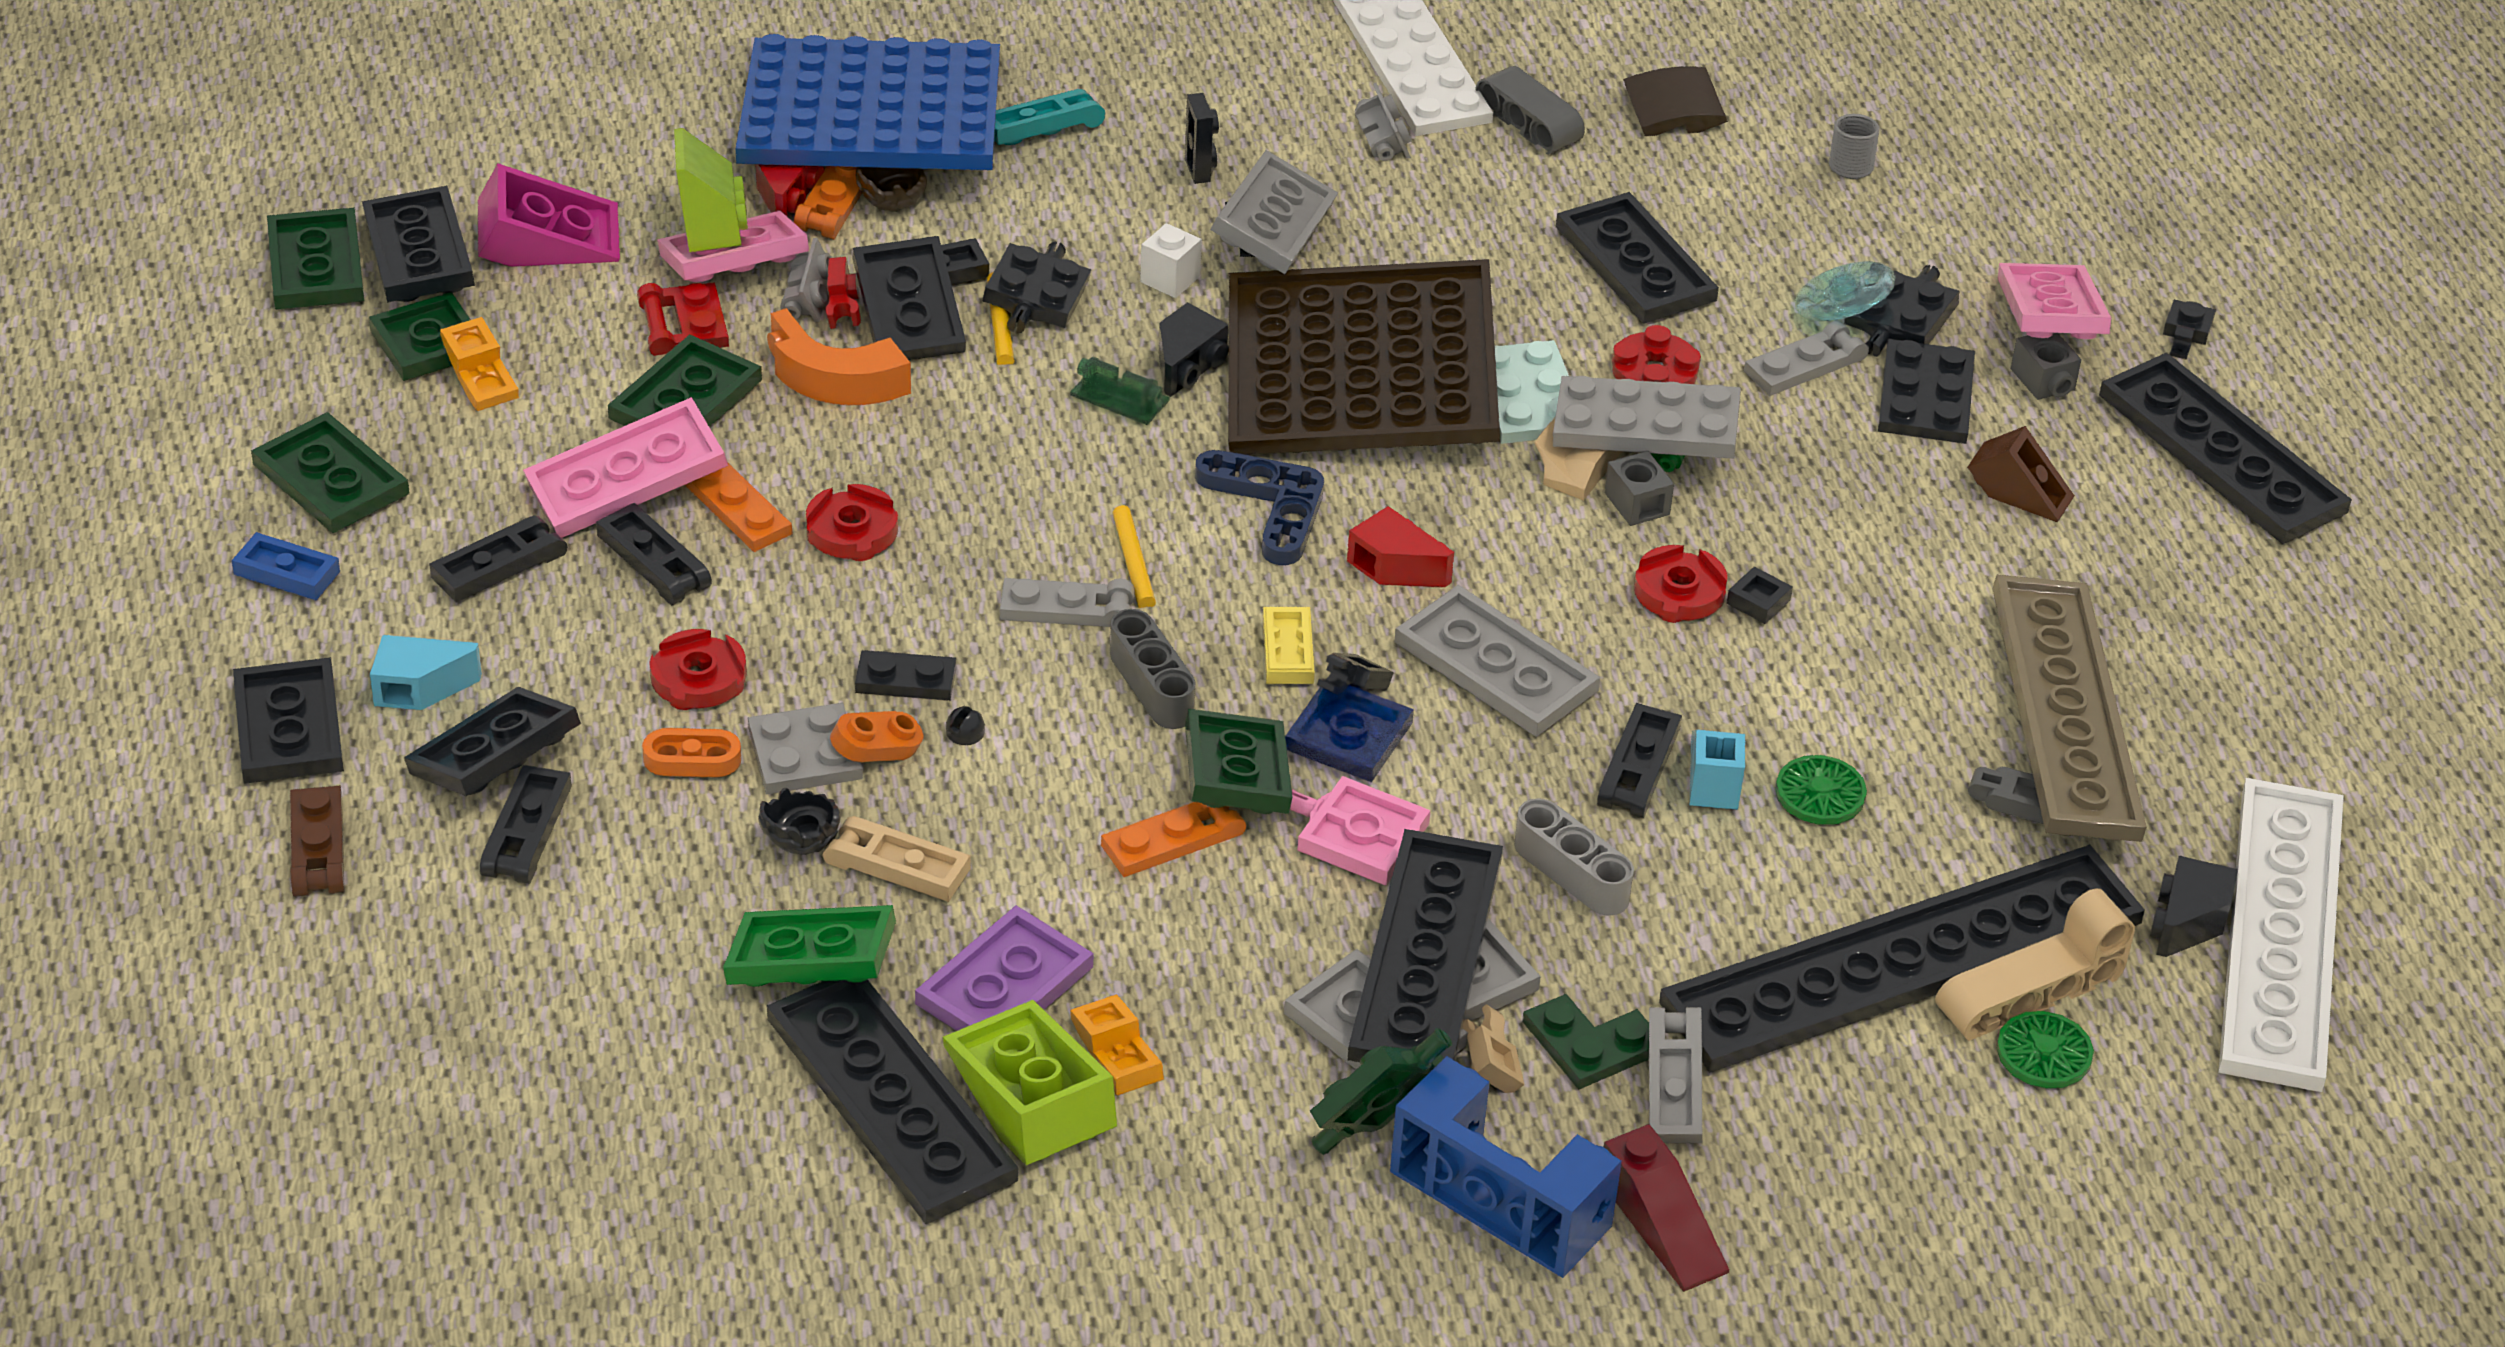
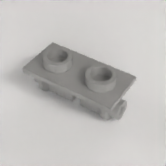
(1377, 121)
(808, 283)

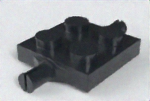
(1036, 285)
(1910, 312)

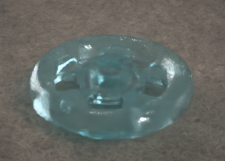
(1845, 291)

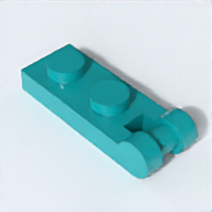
(1047, 116)

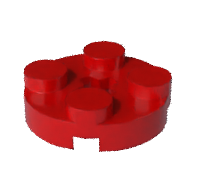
(1634, 352)
(852, 540)
(1674, 601)
(686, 689)

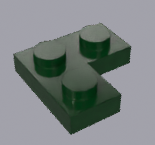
(1584, 1050)

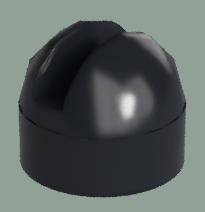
(971, 729)

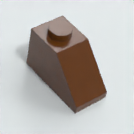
(2021, 475)

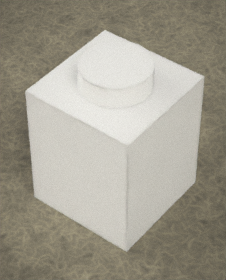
(1170, 260)

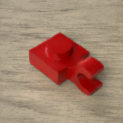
(843, 293)

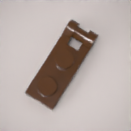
(317, 840)

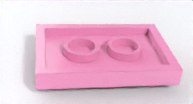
(767, 238)

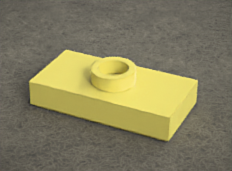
(1288, 645)

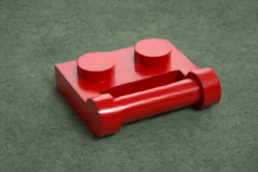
(696, 311)

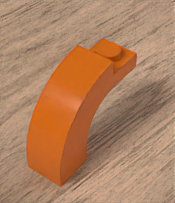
(837, 374)

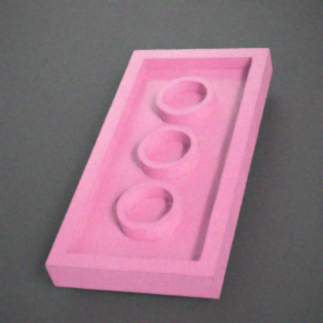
(2054, 300)
(625, 467)

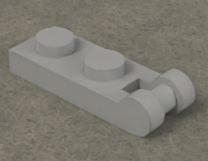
(1806, 359)
(1064, 601)
(1675, 1075)

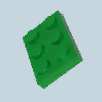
(810, 945)

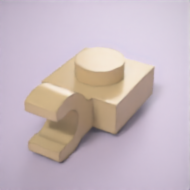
(1492, 1054)

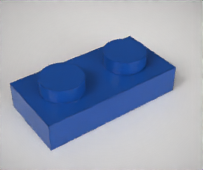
(286, 566)

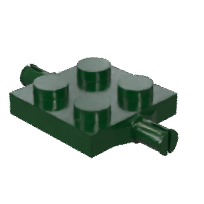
(1370, 1094)

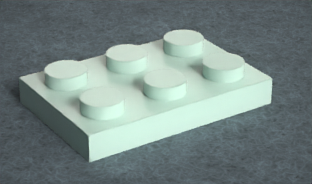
(1527, 388)

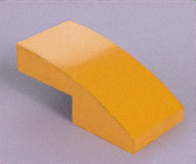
(478, 364)
(1115, 1042)

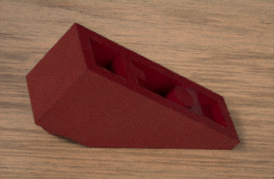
(1664, 1208)

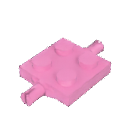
(1357, 828)

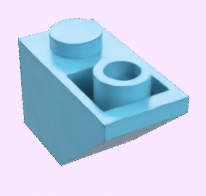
(422, 671)
(1716, 769)

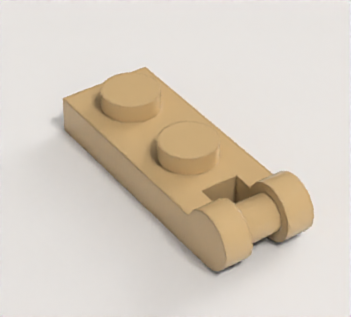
(898, 858)

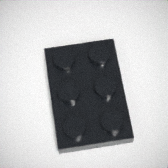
(910, 297)
(1926, 391)
(287, 720)
(492, 741)

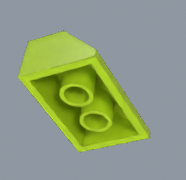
(709, 195)

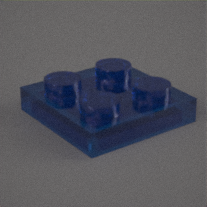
(1349, 731)

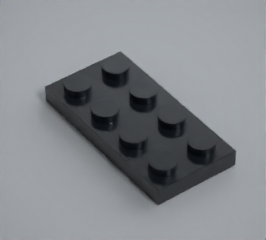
(418, 244)
(1637, 257)

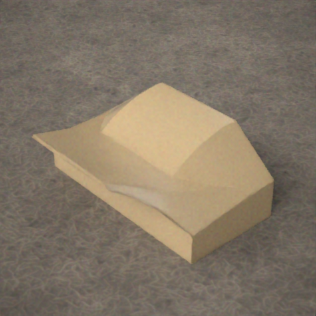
(1572, 469)

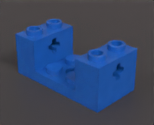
(1542, 1214)

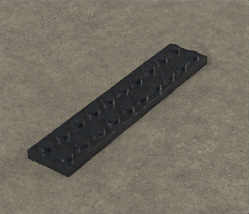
(1886, 958)

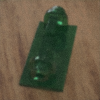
(1130, 396)

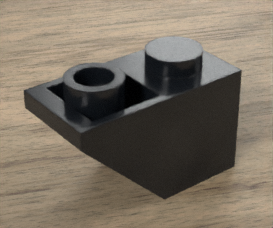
(1189, 346)
(2196, 906)

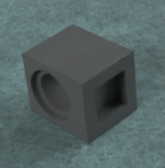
(2046, 365)
(1639, 488)

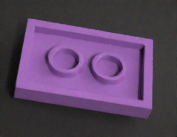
(1002, 969)

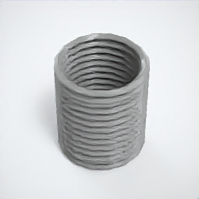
(1854, 146)

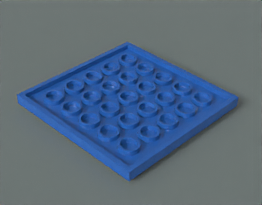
(870, 103)

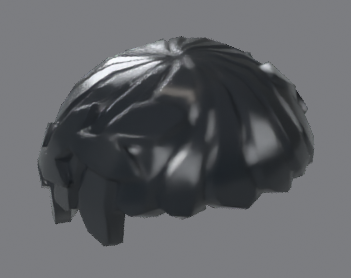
(800, 821)

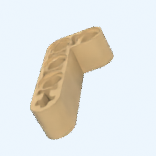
(2031, 979)

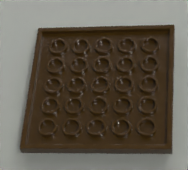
(1362, 358)

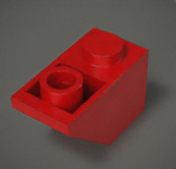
(786, 185)
(1399, 552)

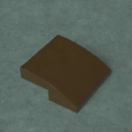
(1674, 99)

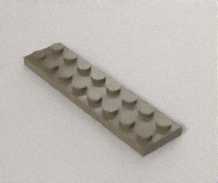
(2068, 709)

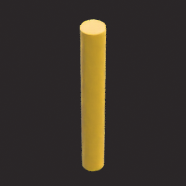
(1001, 334)
(1133, 556)

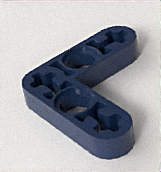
(1286, 498)

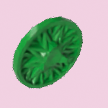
(1821, 789)
(2045, 1049)

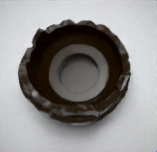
(891, 187)

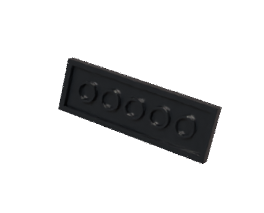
(2225, 448)
(1427, 943)
(893, 1096)

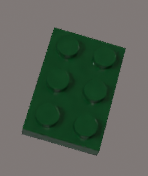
(315, 258)
(689, 370)
(330, 472)
(1238, 762)

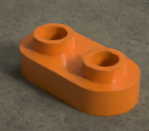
(876, 736)
(691, 752)

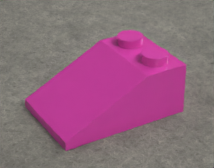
(544, 222)

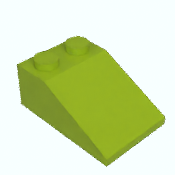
(1033, 1081)

